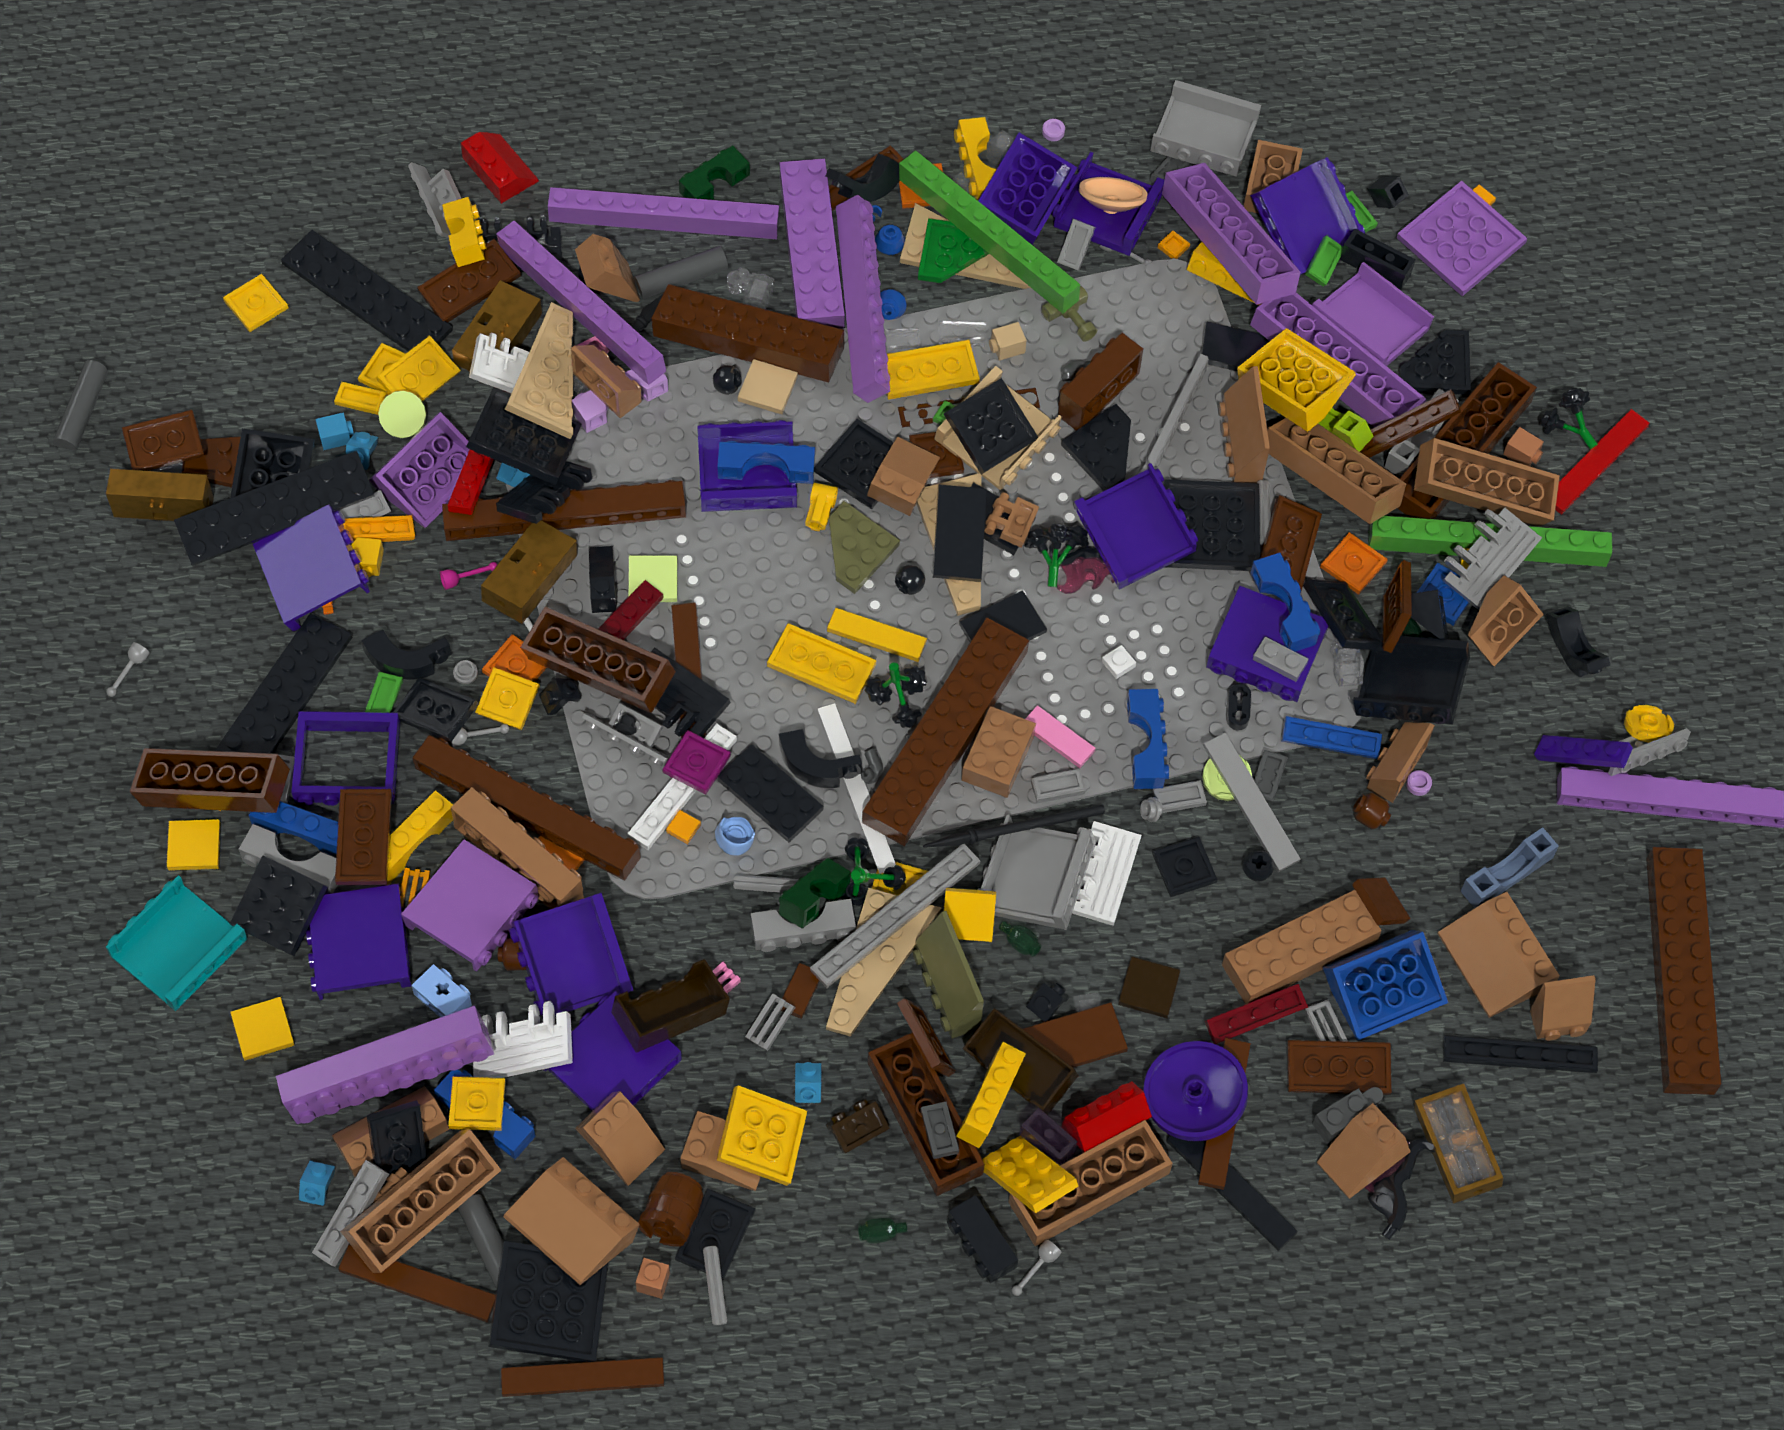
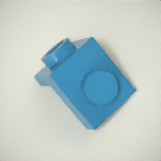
(364, 444)
(510, 475)
(808, 1082)
(315, 1182)

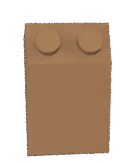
(606, 268)
(903, 476)
(1503, 619)
(1564, 1008)
(621, 1137)
(1363, 1151)
(702, 1152)

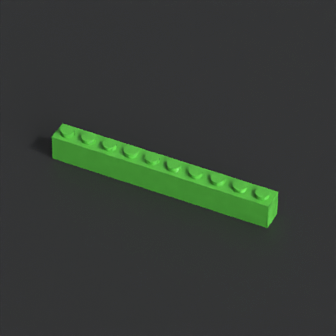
(989, 232)
(1443, 536)

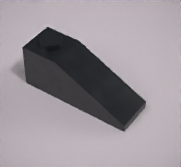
(602, 579)

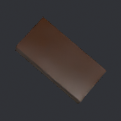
(801, 990)

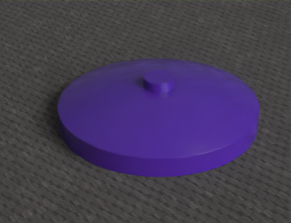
(1196, 1091)

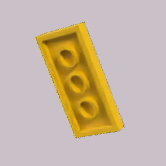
(931, 369)
(821, 663)
(1028, 1174)

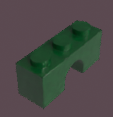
(727, 165)
(802, 900)

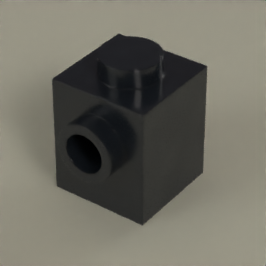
(1388, 191)

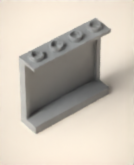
(1206, 128)
(1038, 874)

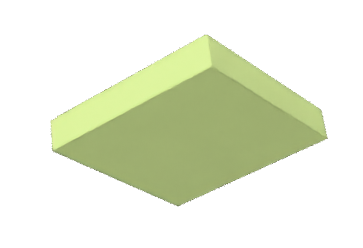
(658, 571)

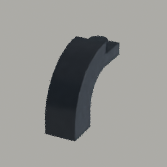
(873, 185)
(1573, 644)
(404, 663)
(813, 769)

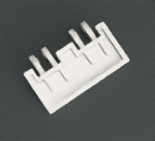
(497, 366)
(1106, 873)
(529, 1043)

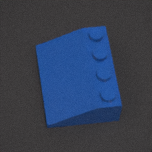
(1386, 984)

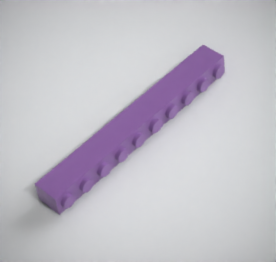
(663, 213)
(862, 299)
(583, 302)
(1671, 797)

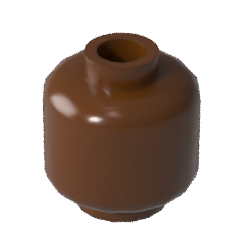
(1371, 811)
(508, 955)

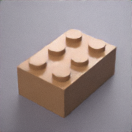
(1270, 165)
(998, 752)

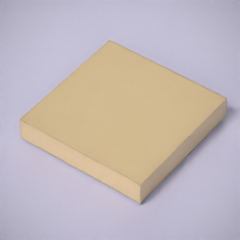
(767, 386)

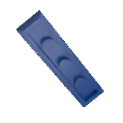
(1331, 737)

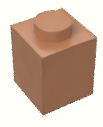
(1524, 448)
(652, 1278)

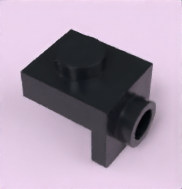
(558, 693)
(1047, 1000)

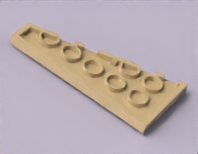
(984, 269)
(546, 380)
(964, 594)
(869, 977)

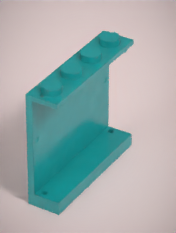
(175, 943)

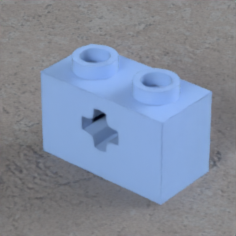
(436, 981)

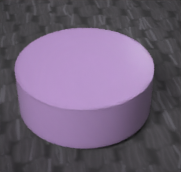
(1053, 130)
(1419, 782)

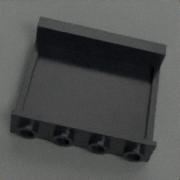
(1414, 681)

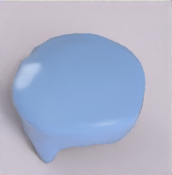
(734, 835)

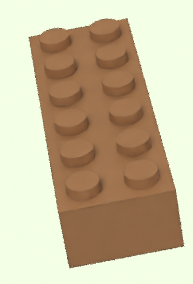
(1336, 469)
(1486, 481)
(511, 845)
(1301, 947)
(1103, 1177)
(420, 1201)

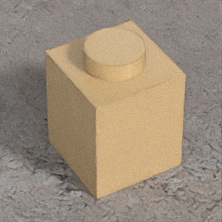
(1008, 341)

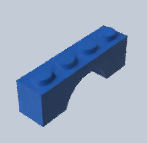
(738, 458)
(1274, 577)
(1144, 711)
(301, 823)
(515, 1132)

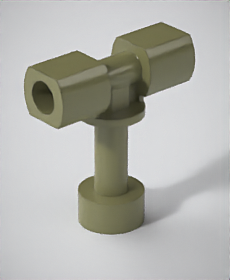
(1086, 330)

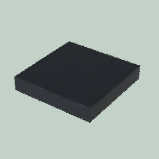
(1184, 866)

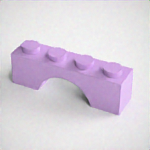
(592, 411)

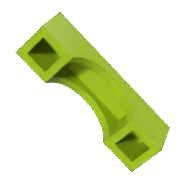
(1348, 428)

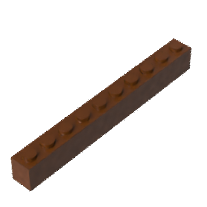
(580, 510)
(529, 808)

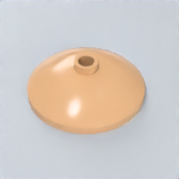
(1112, 194)

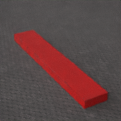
(1599, 459)

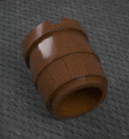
(672, 1209)

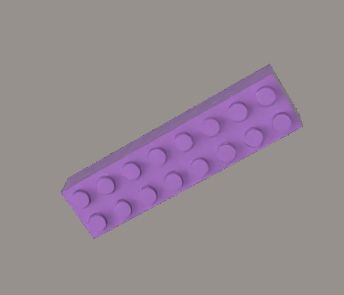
(1231, 233)
(811, 242)
(1374, 391)
(385, 1065)

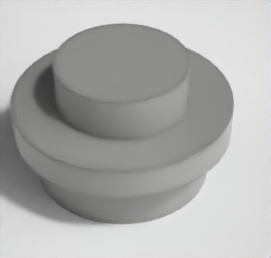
(465, 672)
(1151, 809)

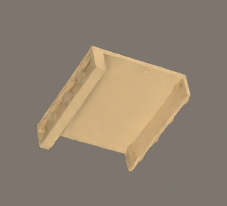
(1006, 471)

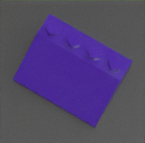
(1027, 186)

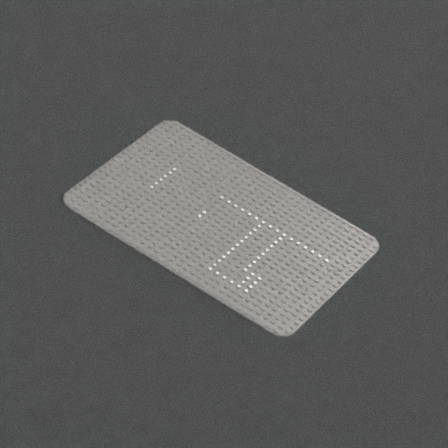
(770, 570)

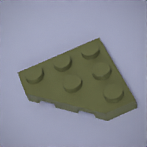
(857, 546)

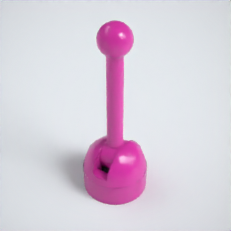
(450, 578)

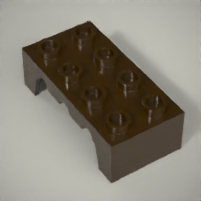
(672, 1008)
(1042, 1074)

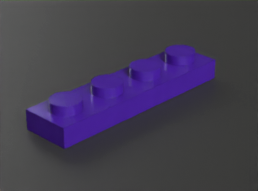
(1583, 751)

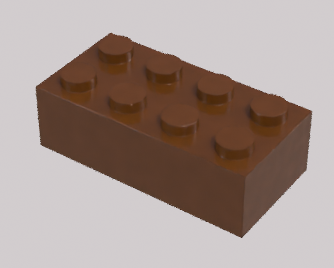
(1100, 381)

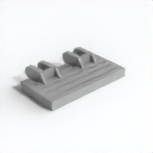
(1491, 559)

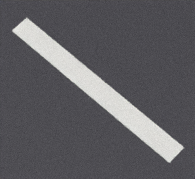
(856, 786)

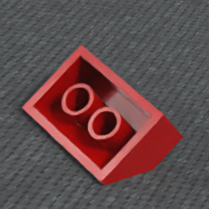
(497, 165)
(1107, 1116)

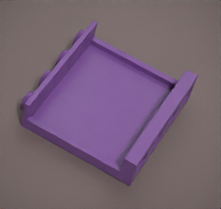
(1376, 314)
(471, 903)

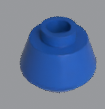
(890, 240)
(892, 304)

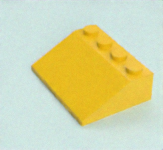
(1298, 378)

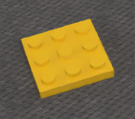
(762, 1135)

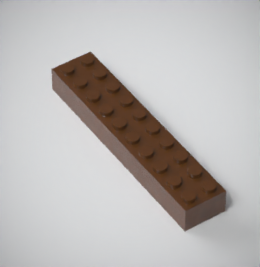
(945, 732)
(1683, 971)

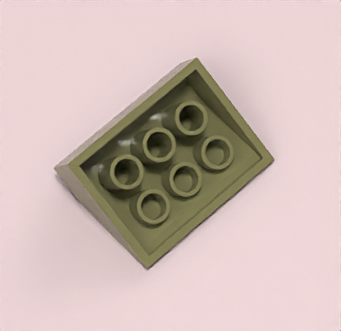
(949, 977)

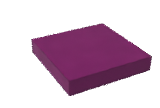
(696, 762)

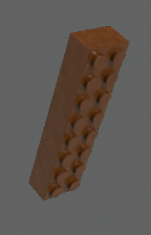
(748, 332)
(1479, 426)

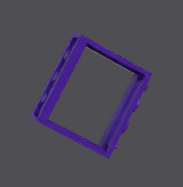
(343, 722)

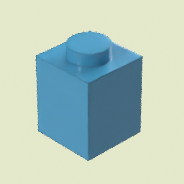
(334, 430)

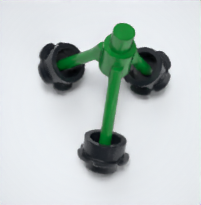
(857, 850)

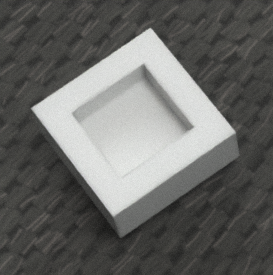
(1118, 662)

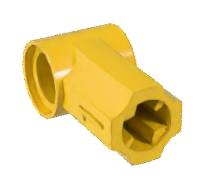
(822, 500)

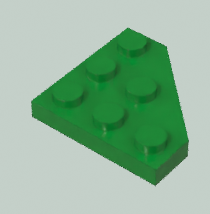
(946, 251)

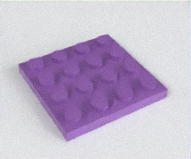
(1461, 238)

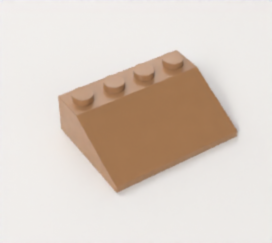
(1245, 429)
(1498, 954)
(572, 1221)

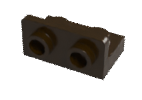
(857, 1125)

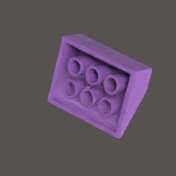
(424, 470)

